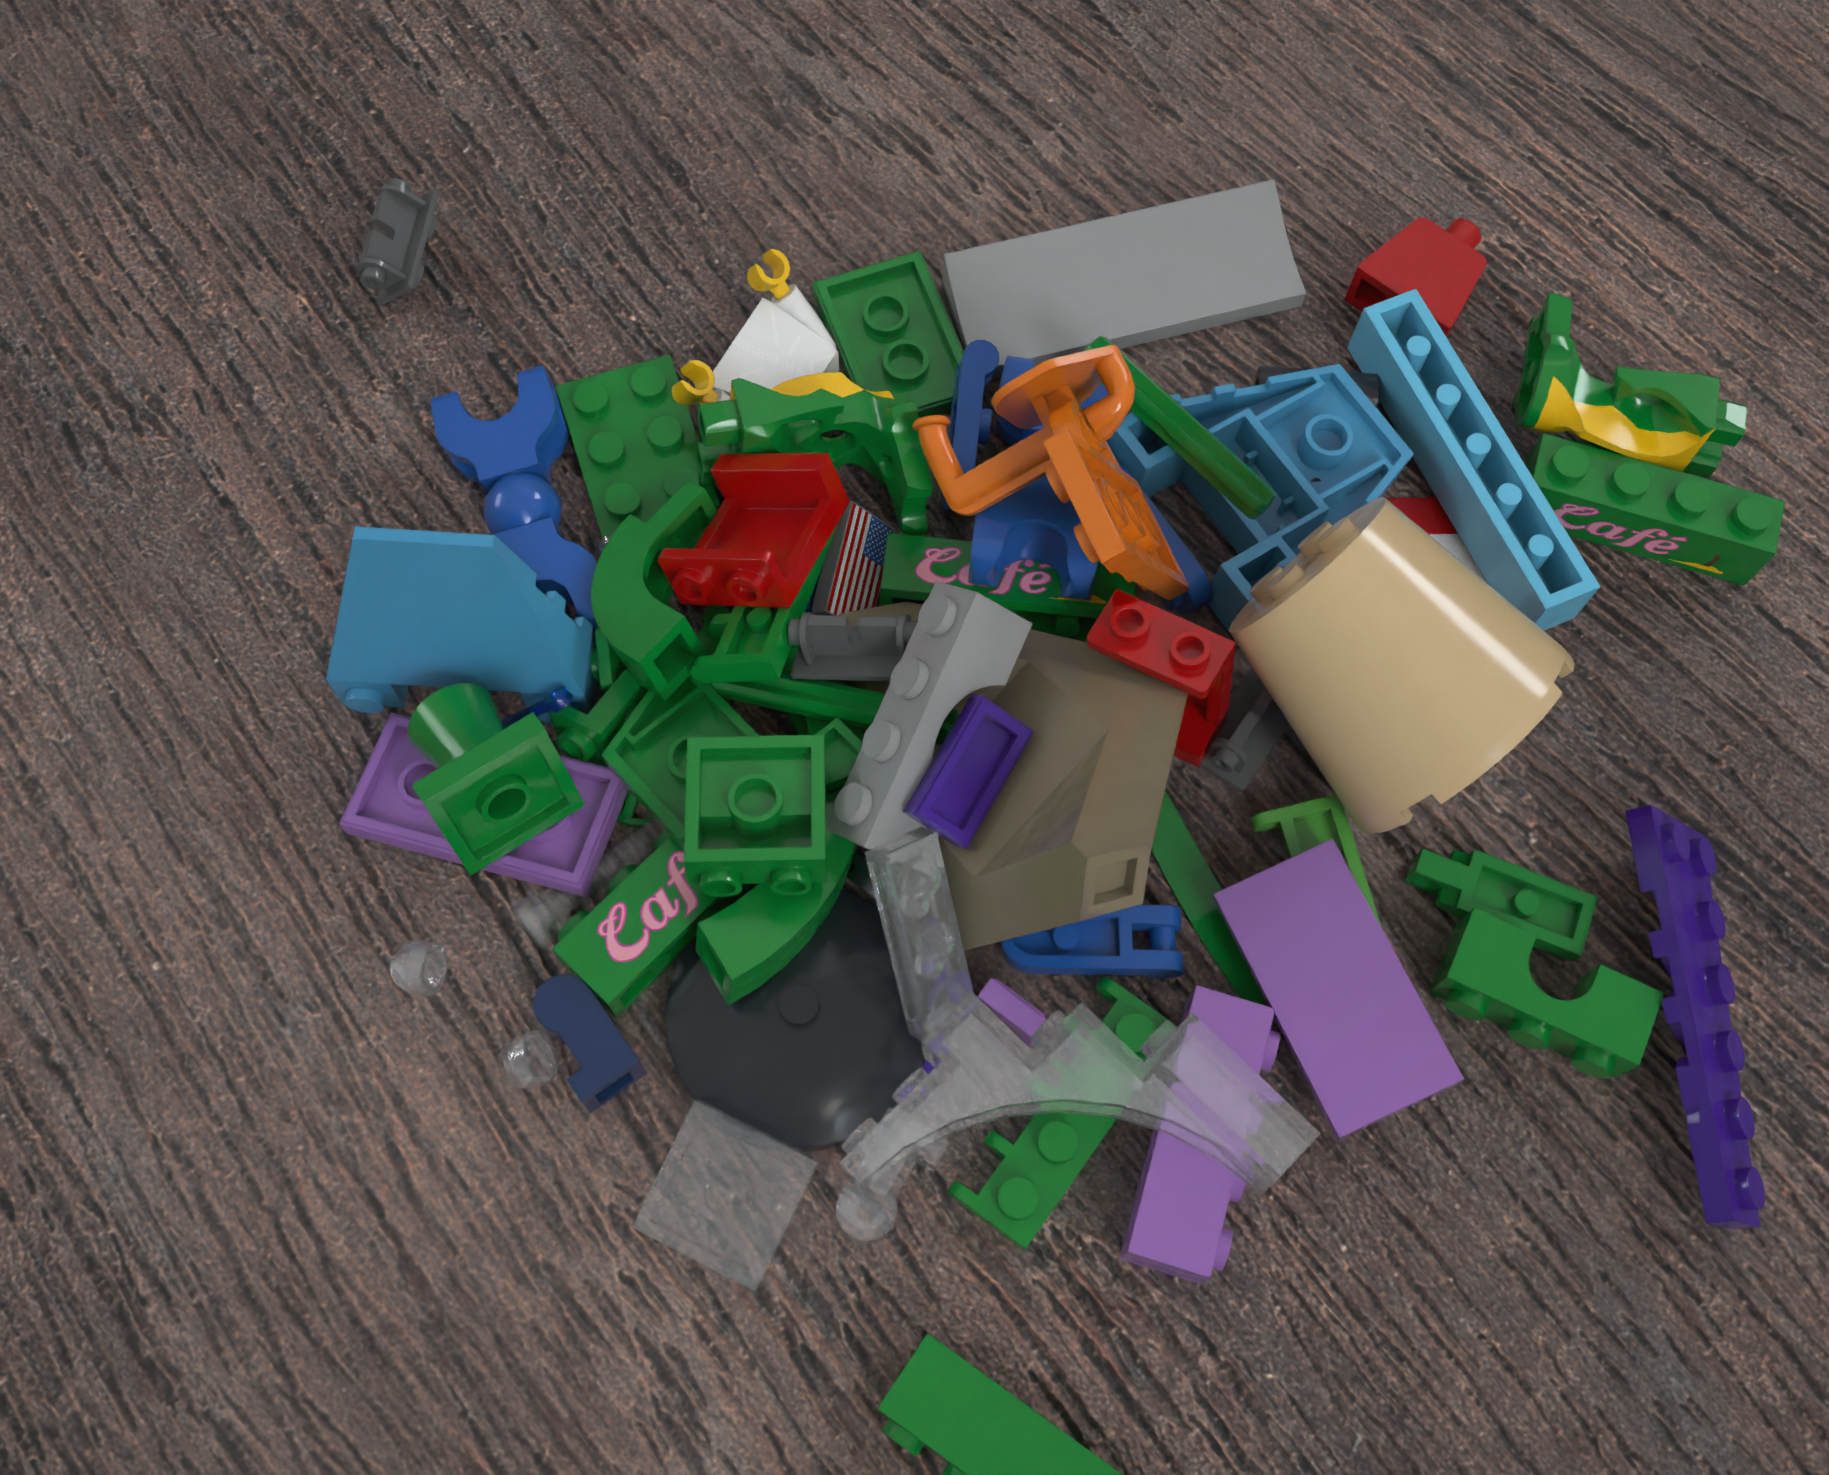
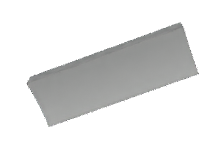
(1126, 276)

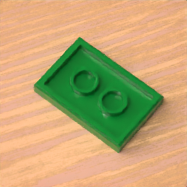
(893, 331)

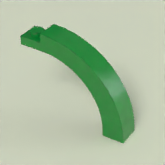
(768, 929)

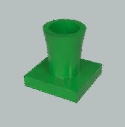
(490, 780)

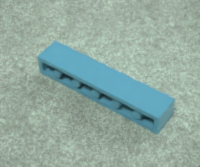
(1471, 462)

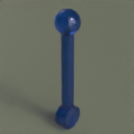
(554, 702)

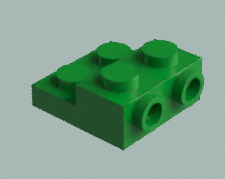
(755, 813)

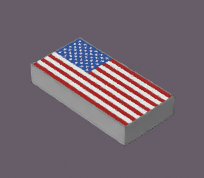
(853, 564)

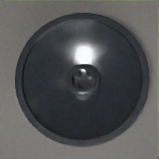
(806, 1047)

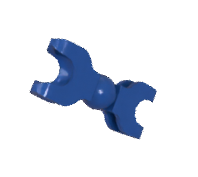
(514, 466)
(1032, 520)

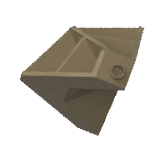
(1082, 799)

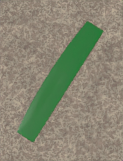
(1194, 889)

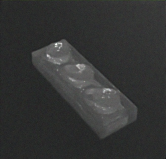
(919, 925)

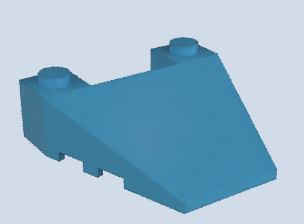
(1287, 434)
(450, 614)

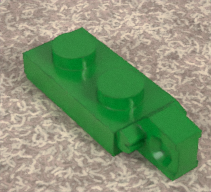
(1522, 897)

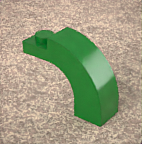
(634, 594)

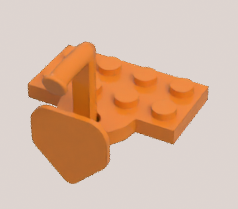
(1074, 457)

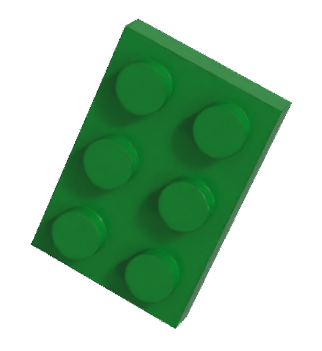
(631, 440)

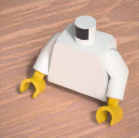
(774, 346)

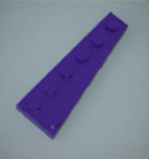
(1677, 870)

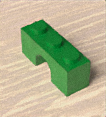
(1490, 978)

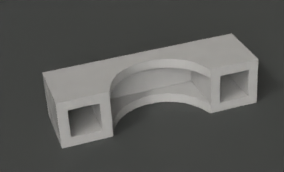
(954, 650)

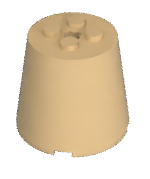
(1396, 663)

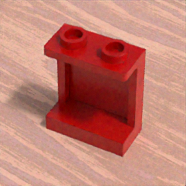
(764, 533)
(1177, 655)

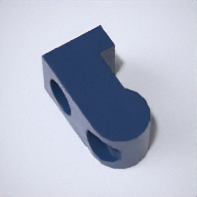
(577, 1019)

